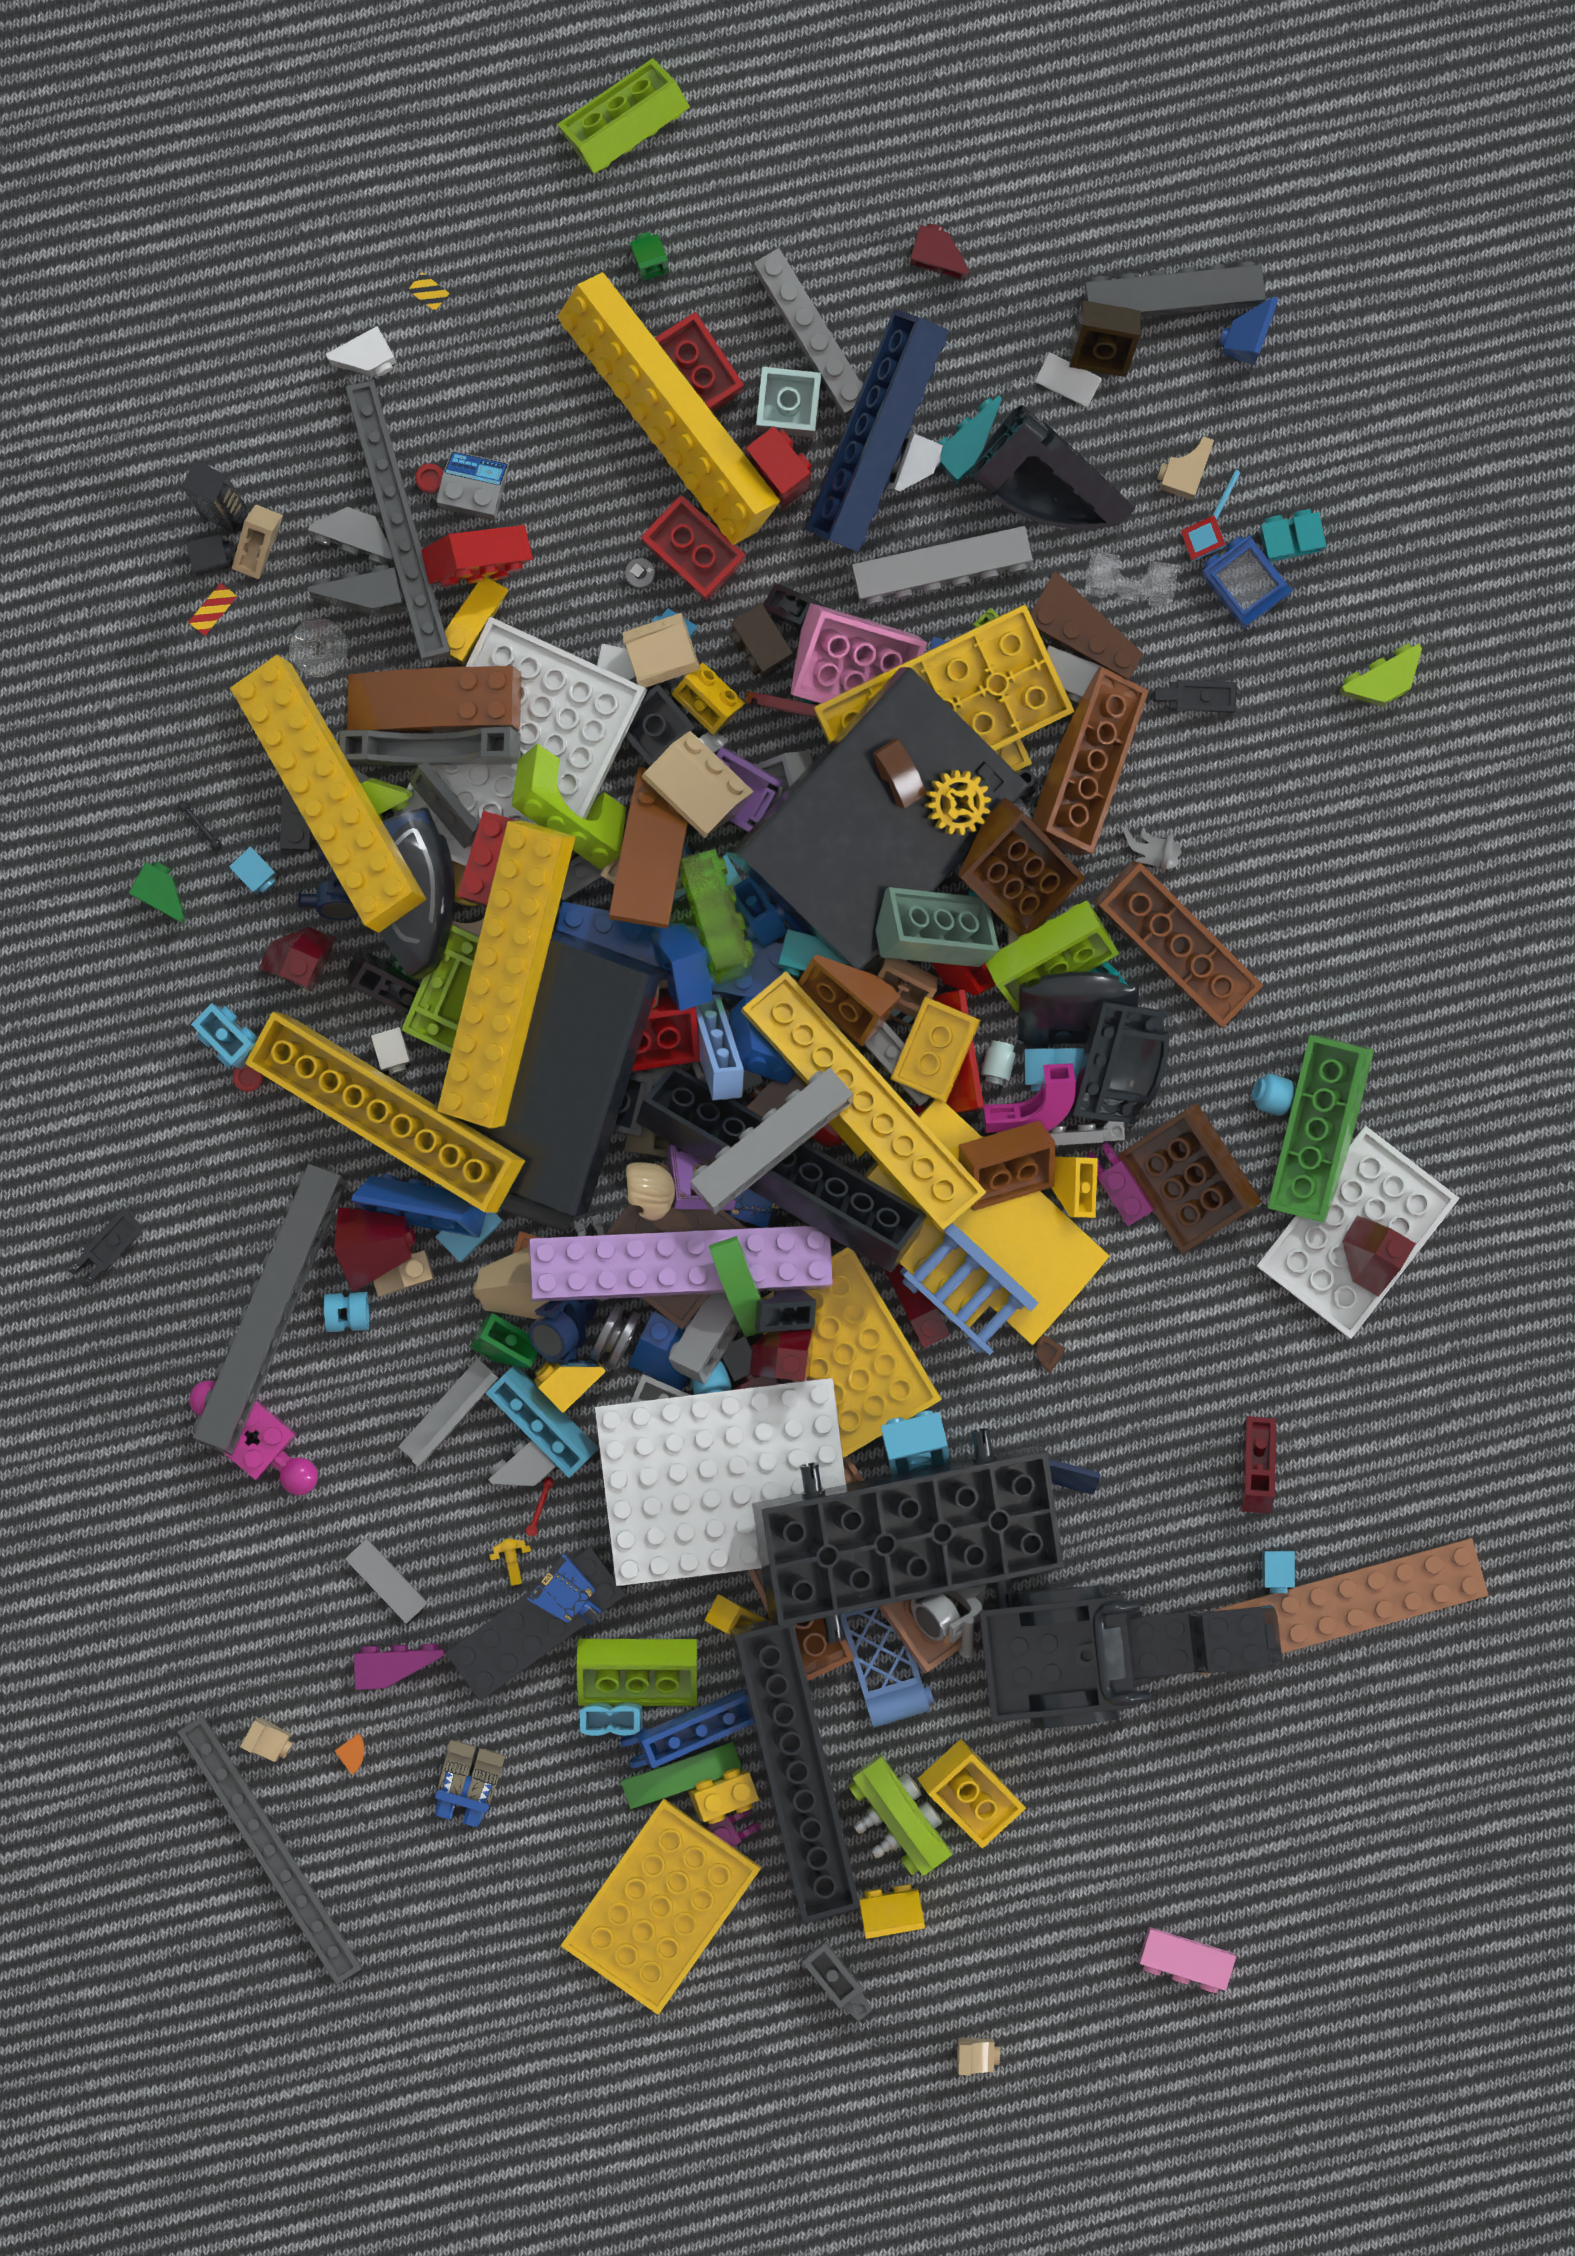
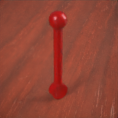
(532, 1530)

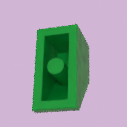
(649, 256)
(159, 891)
(503, 1343)

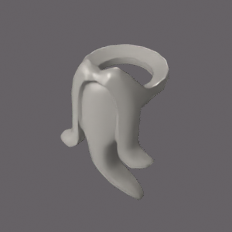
(1158, 851)

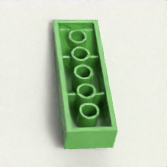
(1320, 1127)

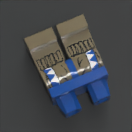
(462, 1789)

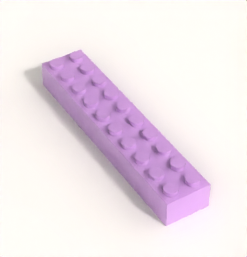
(674, 1263)

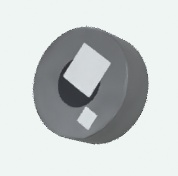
(640, 573)

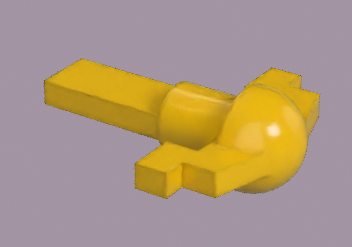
(509, 1548)

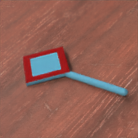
(1206, 535)

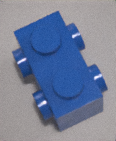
(760, 916)

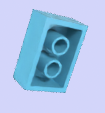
(915, 1442)

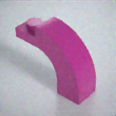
(1048, 1105)

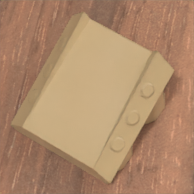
(661, 650)

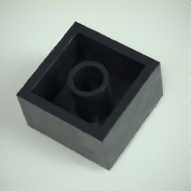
(658, 725)

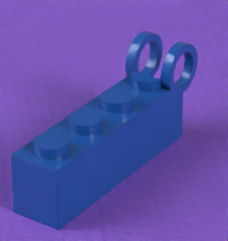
(690, 1730)

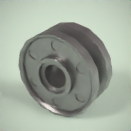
(615, 1336)

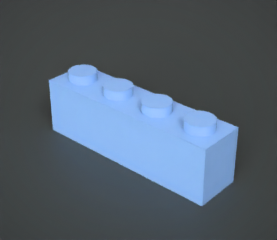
(718, 1051)

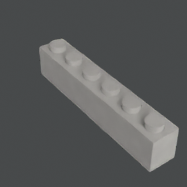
(809, 330)
(942, 565)
(772, 1140)

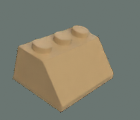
(698, 784)

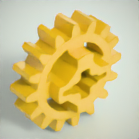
(966, 793)

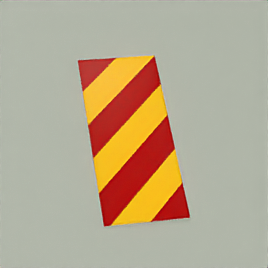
(212, 609)

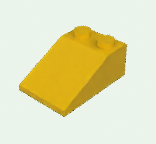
(971, 1793)

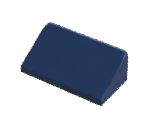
(1073, 1477)

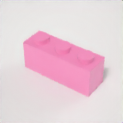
(1186, 1960)

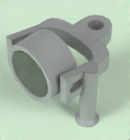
(940, 1618)

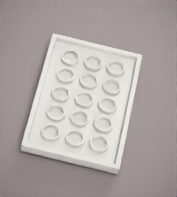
(1374, 1185)

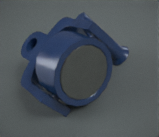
(330, 899)
(561, 1333)

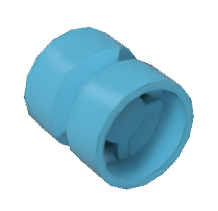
(357, 1312)

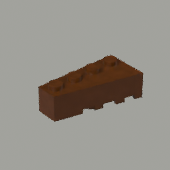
(1079, 628)

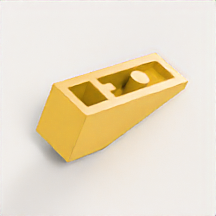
(472, 617)

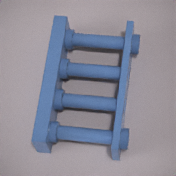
(974, 1260)

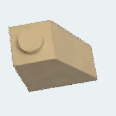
(506, 1286)

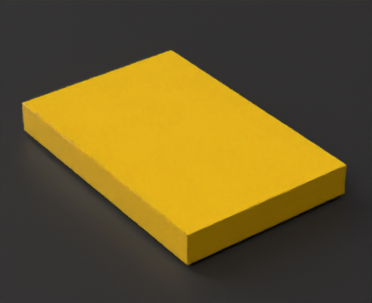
(935, 1049)

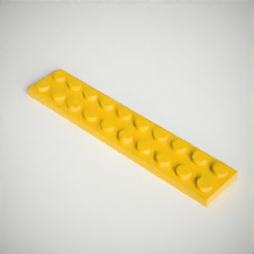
(878, 1113)

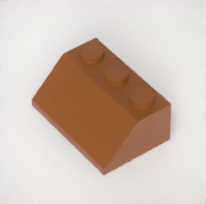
(1010, 1163)

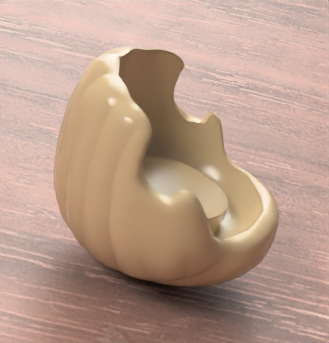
(650, 1188)

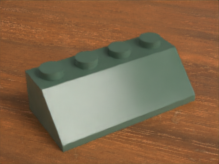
(935, 928)

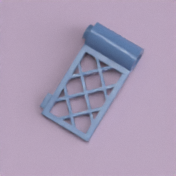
(892, 1701)

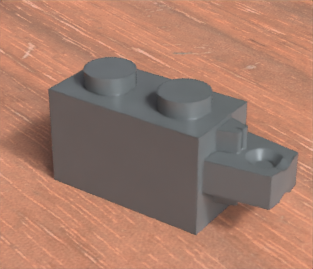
(837, 1980)

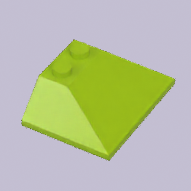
(442, 993)

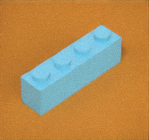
(542, 1420)

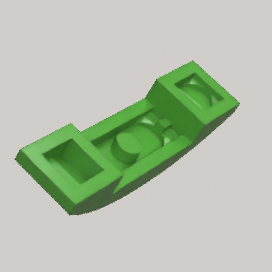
(737, 1282)
(680, 1775)

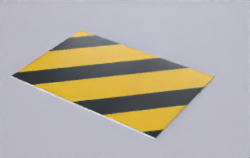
(428, 291)

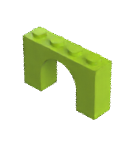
(539, 799)

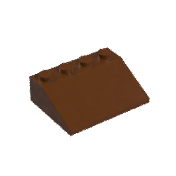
(1018, 869)
(1190, 1178)

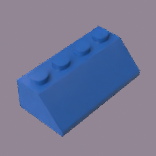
(420, 1204)

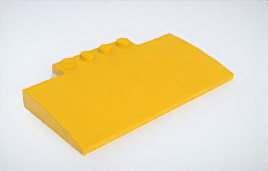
(989, 676)
(1022, 1235)

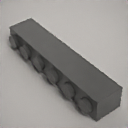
(1182, 291)

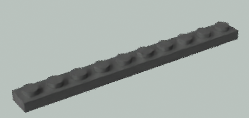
(397, 520)
(270, 1849)

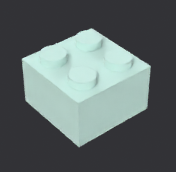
(788, 401)

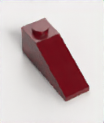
(919, 1310)
(1259, 1465)

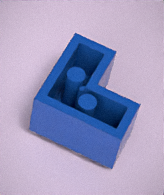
(686, 962)

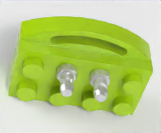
(908, 1823)

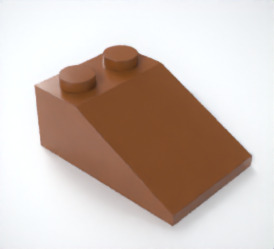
(849, 996)

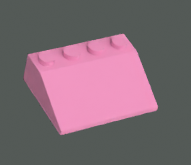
(845, 651)

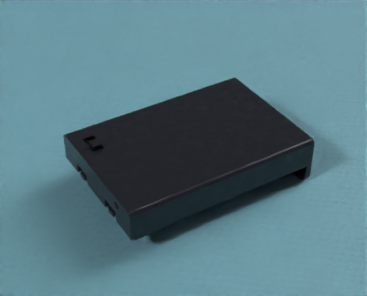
(838, 830)
(575, 1069)

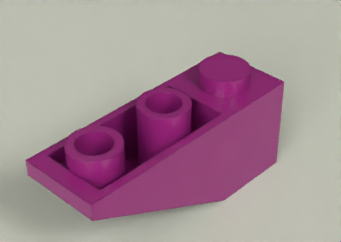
(383, 1668)

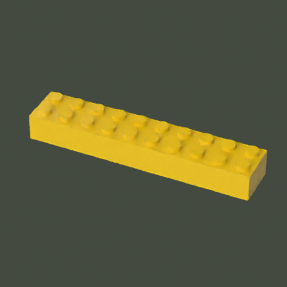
(667, 408)
(328, 794)
(506, 973)
(384, 1112)

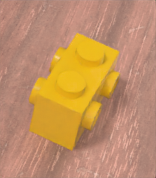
(708, 698)
(723, 1795)

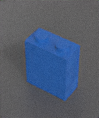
(755, 1051)

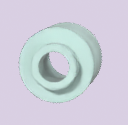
(998, 1062)

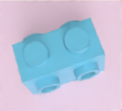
(220, 1030)

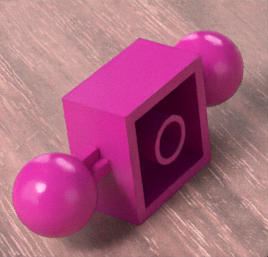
(296, 1474)

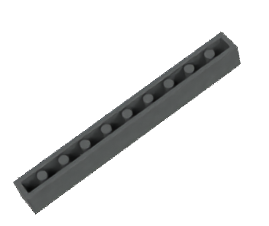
(269, 1309)

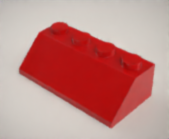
(966, 1091)

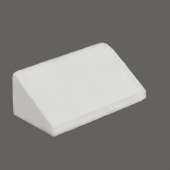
(1067, 381)

